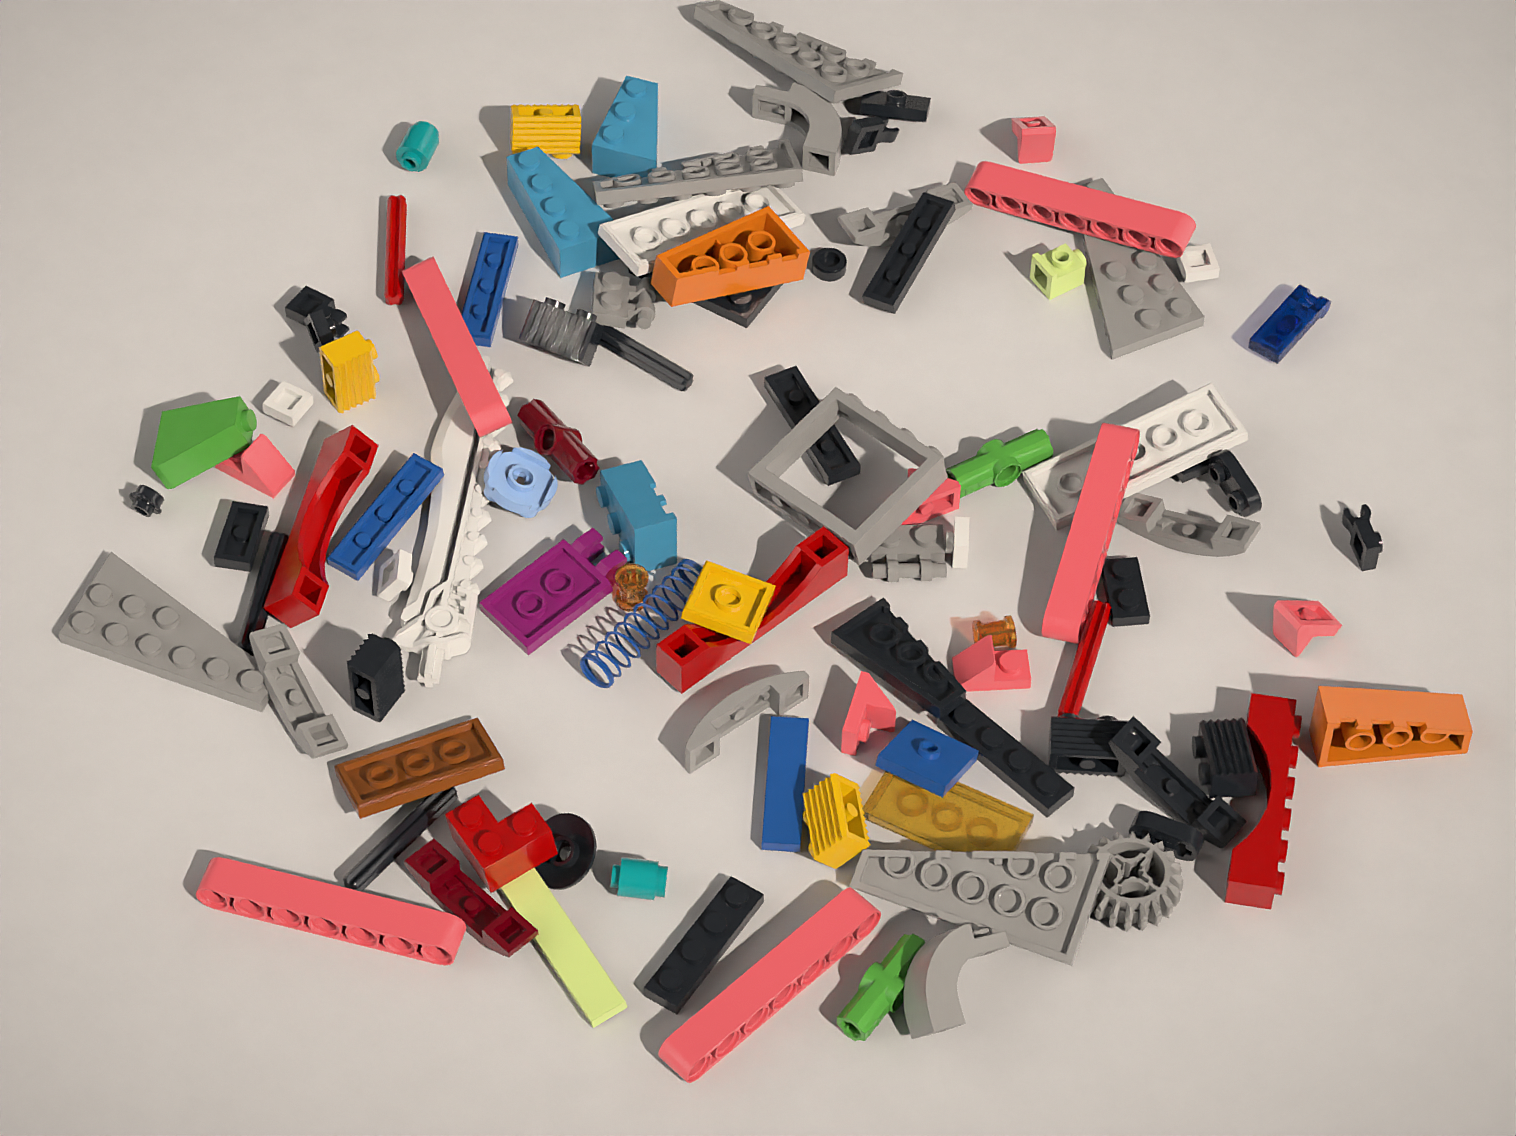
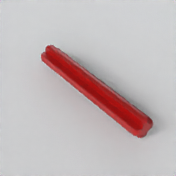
(395, 250)
(1085, 658)

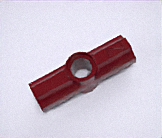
(558, 441)

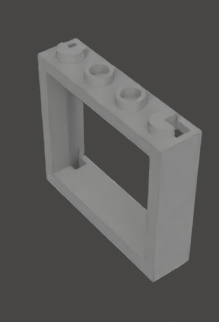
(810, 515)

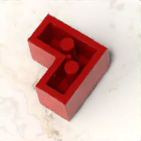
(501, 848)

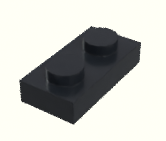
(241, 536)
(1125, 592)

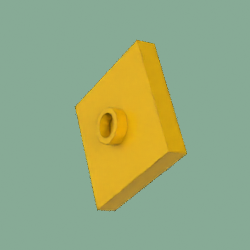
(728, 602)

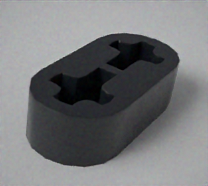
(1176, 836)

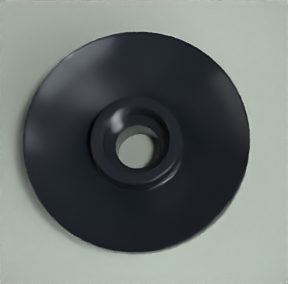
(572, 834)

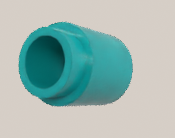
(418, 146)
(639, 878)

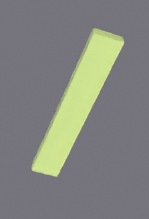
(565, 948)

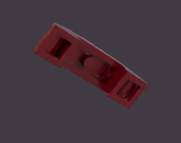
(459, 895)

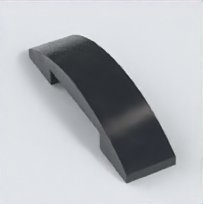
(1171, 788)

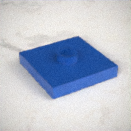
(927, 758)

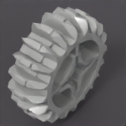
(1133, 894)

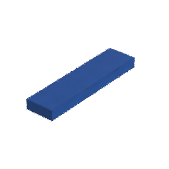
(489, 286)
(385, 517)
(785, 784)

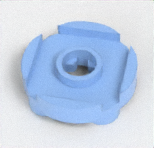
(509, 494)

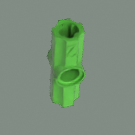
(1001, 461)
(879, 990)

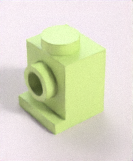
(1058, 270)

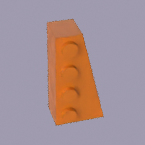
(731, 260)
(1386, 725)

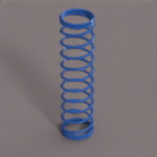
(596, 659)

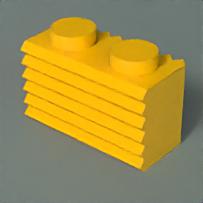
(547, 126)
(349, 371)
(835, 821)

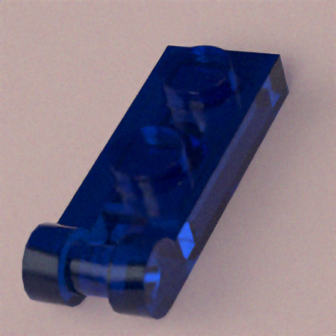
(1288, 324)

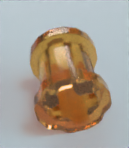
(631, 581)
(1002, 631)

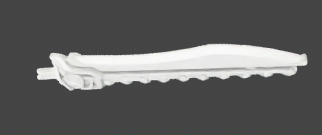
(447, 620)

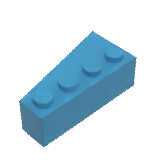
(559, 213)

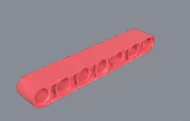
(1080, 209)
(457, 347)
(1090, 533)
(331, 911)
(769, 985)

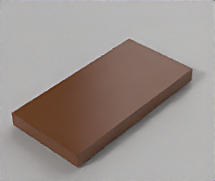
(419, 767)

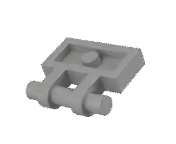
(612, 298)
(915, 548)

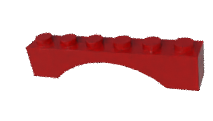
(805, 574)
(300, 577)
(1254, 861)

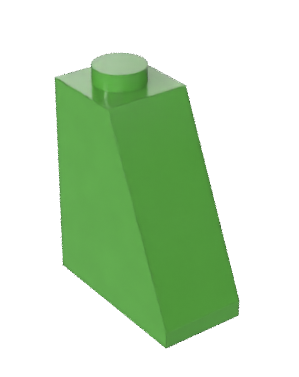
(200, 438)

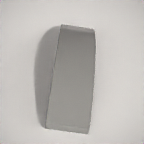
(884, 227)
(1186, 533)
(777, 691)
(292, 693)

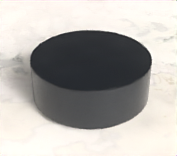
(829, 264)

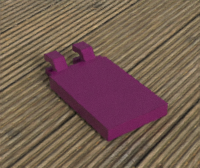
(553, 591)

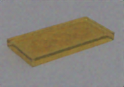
(957, 822)

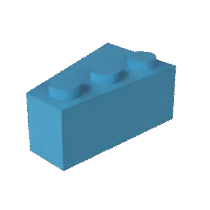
(629, 132)
(637, 516)

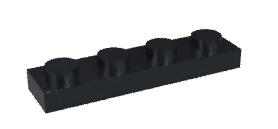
(908, 252)
(795, 401)
(1008, 758)
(703, 945)

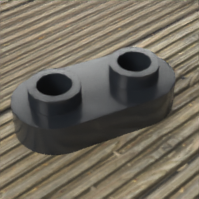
(1235, 483)

